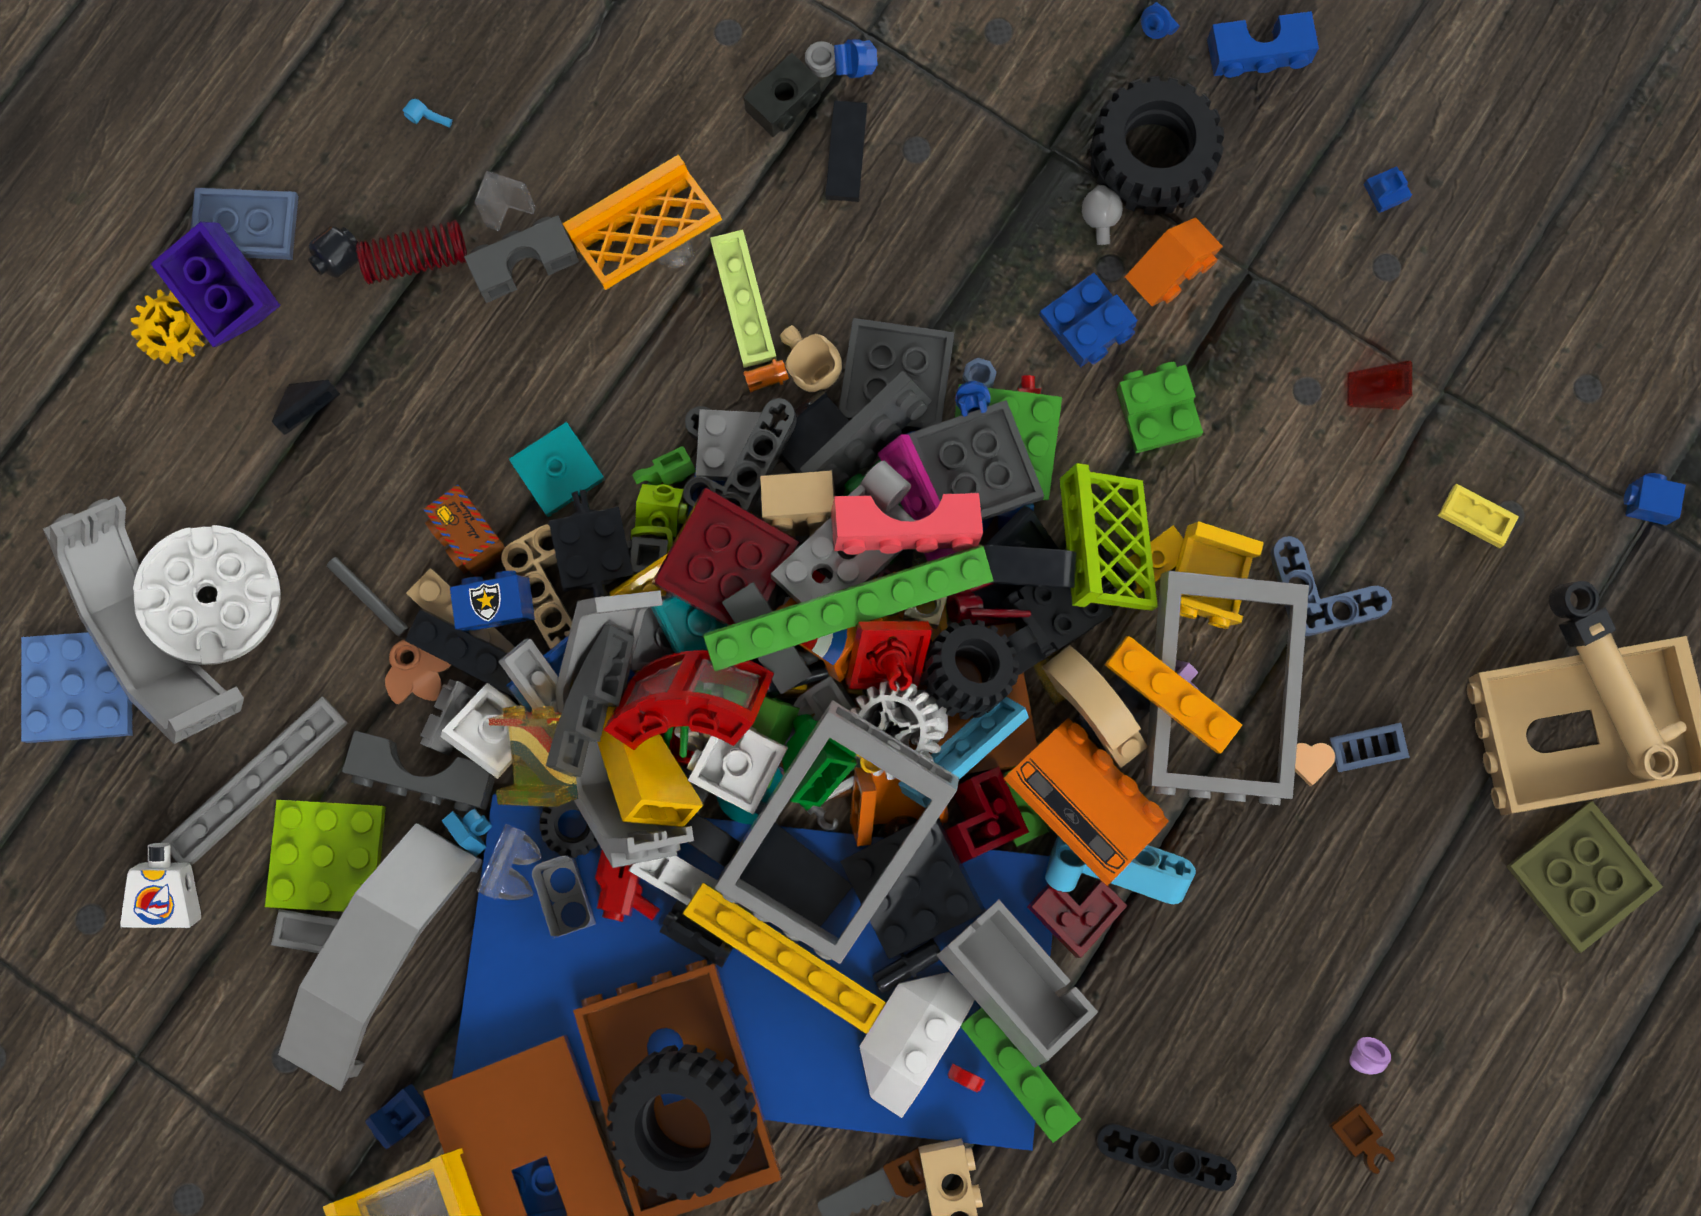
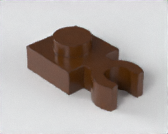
(1359, 1135)

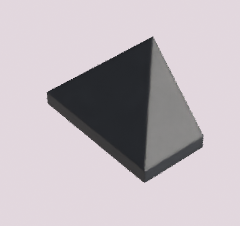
(301, 402)

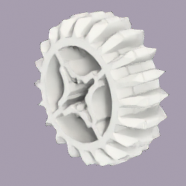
(893, 716)

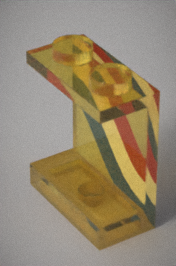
(530, 745)

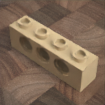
(945, 1159)

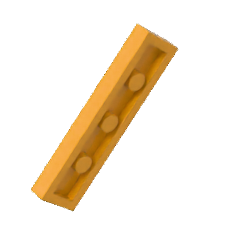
(1173, 694)

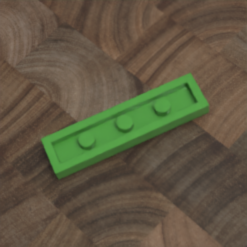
(1027, 1083)

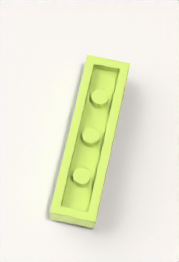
(743, 298)

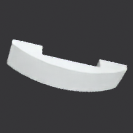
(675, 877)

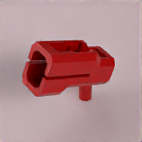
(621, 892)

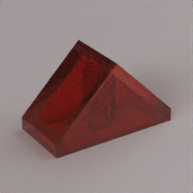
(1380, 386)

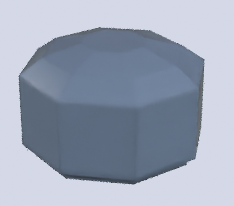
(980, 371)

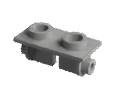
(451, 701)

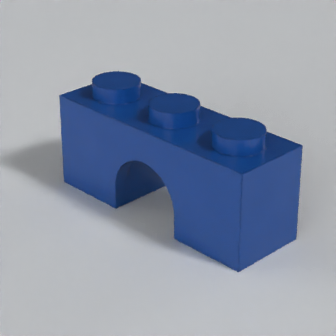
(1236, 52)

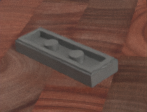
(786, 664)

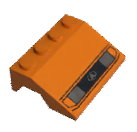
(1087, 800)

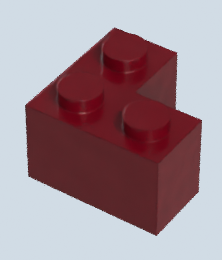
(988, 813)

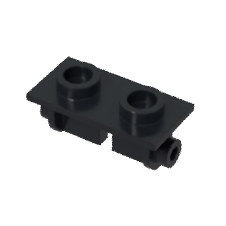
(694, 936)

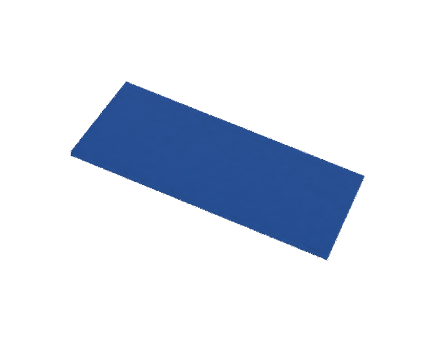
(796, 1050)

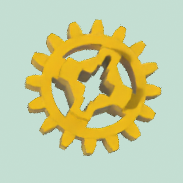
(154, 323)

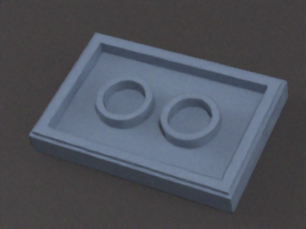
(256, 220)

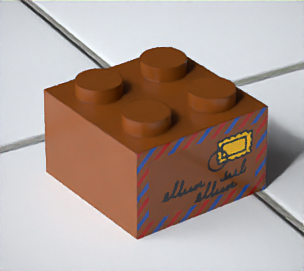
(460, 524)

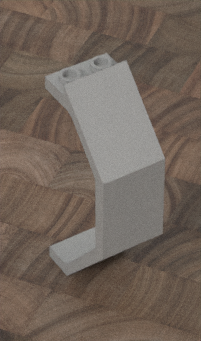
(100, 579)
(621, 841)
(368, 952)

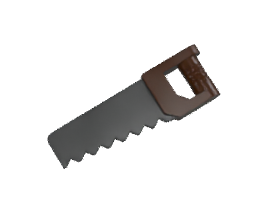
(875, 1188)

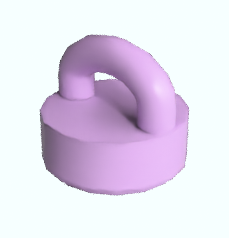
(1370, 1056)

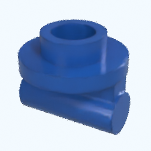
(1157, 22)

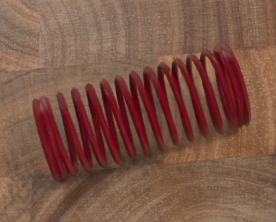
(366, 259)

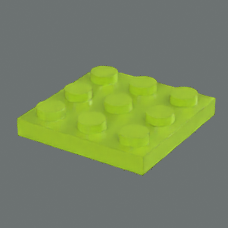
(322, 853)

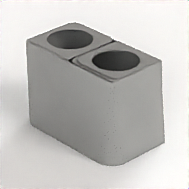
(577, 894)

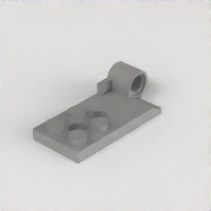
(818, 552)

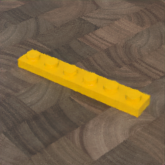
(784, 958)

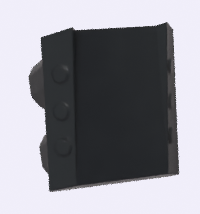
(816, 424)

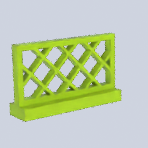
(1084, 537)

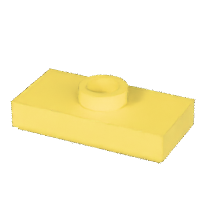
(1478, 516)

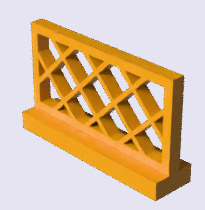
(630, 205)

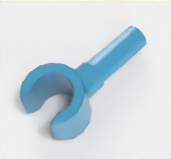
(416, 110)

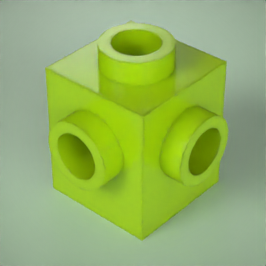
(661, 507)

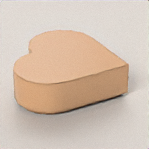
(1313, 761)

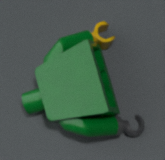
(825, 773)

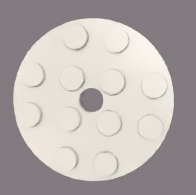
(213, 631)

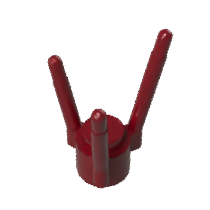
(968, 606)

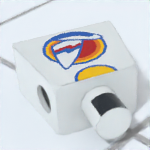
(160, 893)

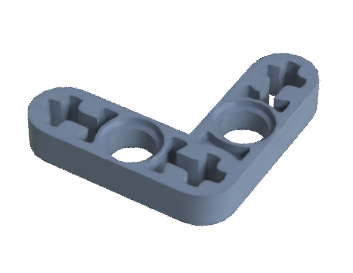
(1314, 601)

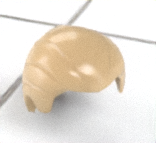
(812, 361)

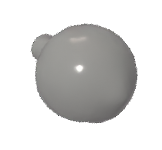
(1101, 211)

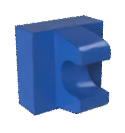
(1388, 189)

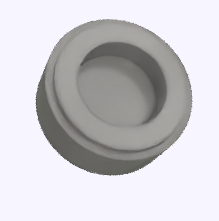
(820, 58)

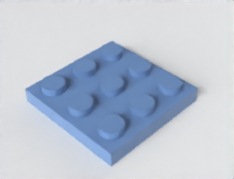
(70, 691)

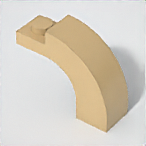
(1097, 703)

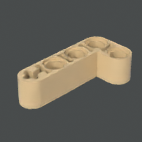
(534, 570)

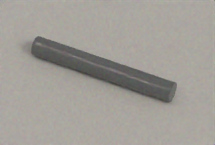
(368, 597)

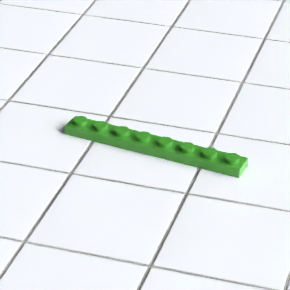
(847, 607)

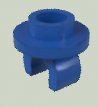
(972, 397)

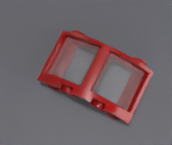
(688, 692)

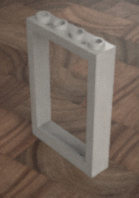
(1171, 587)
(881, 751)

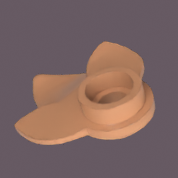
(418, 676)

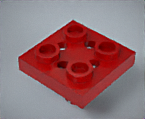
(888, 659)

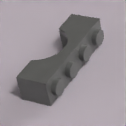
(377, 760)

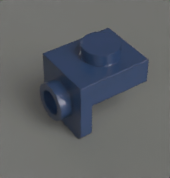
(398, 1117)

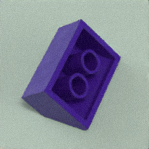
(215, 283)

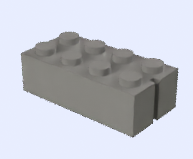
(1017, 984)

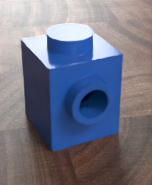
(1654, 499)

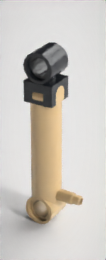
(1590, 632)

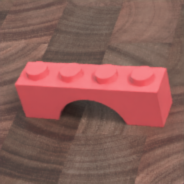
(862, 526)

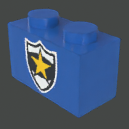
(492, 602)

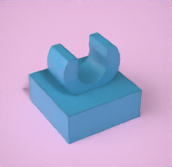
(468, 829)

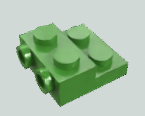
(1159, 407)

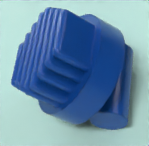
(855, 58)

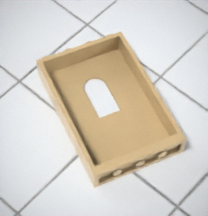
(1517, 695)

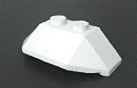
(912, 1038)

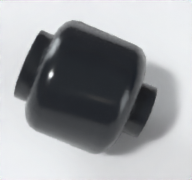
(333, 251)

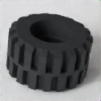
(986, 651)

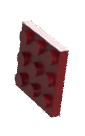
(720, 555)

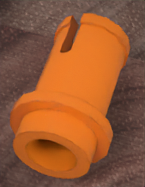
(766, 375)

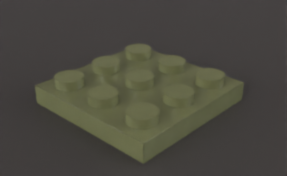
(1584, 877)

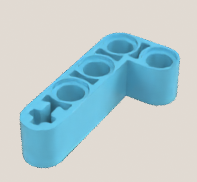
(1150, 873)

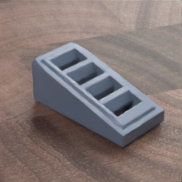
(1398, 738)

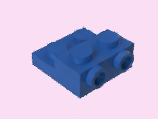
(1089, 320)

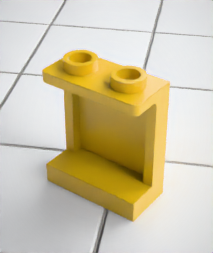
(1217, 553)

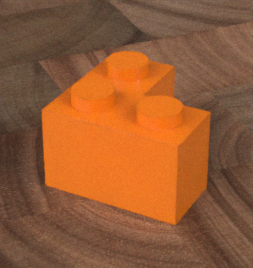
(1173, 258)

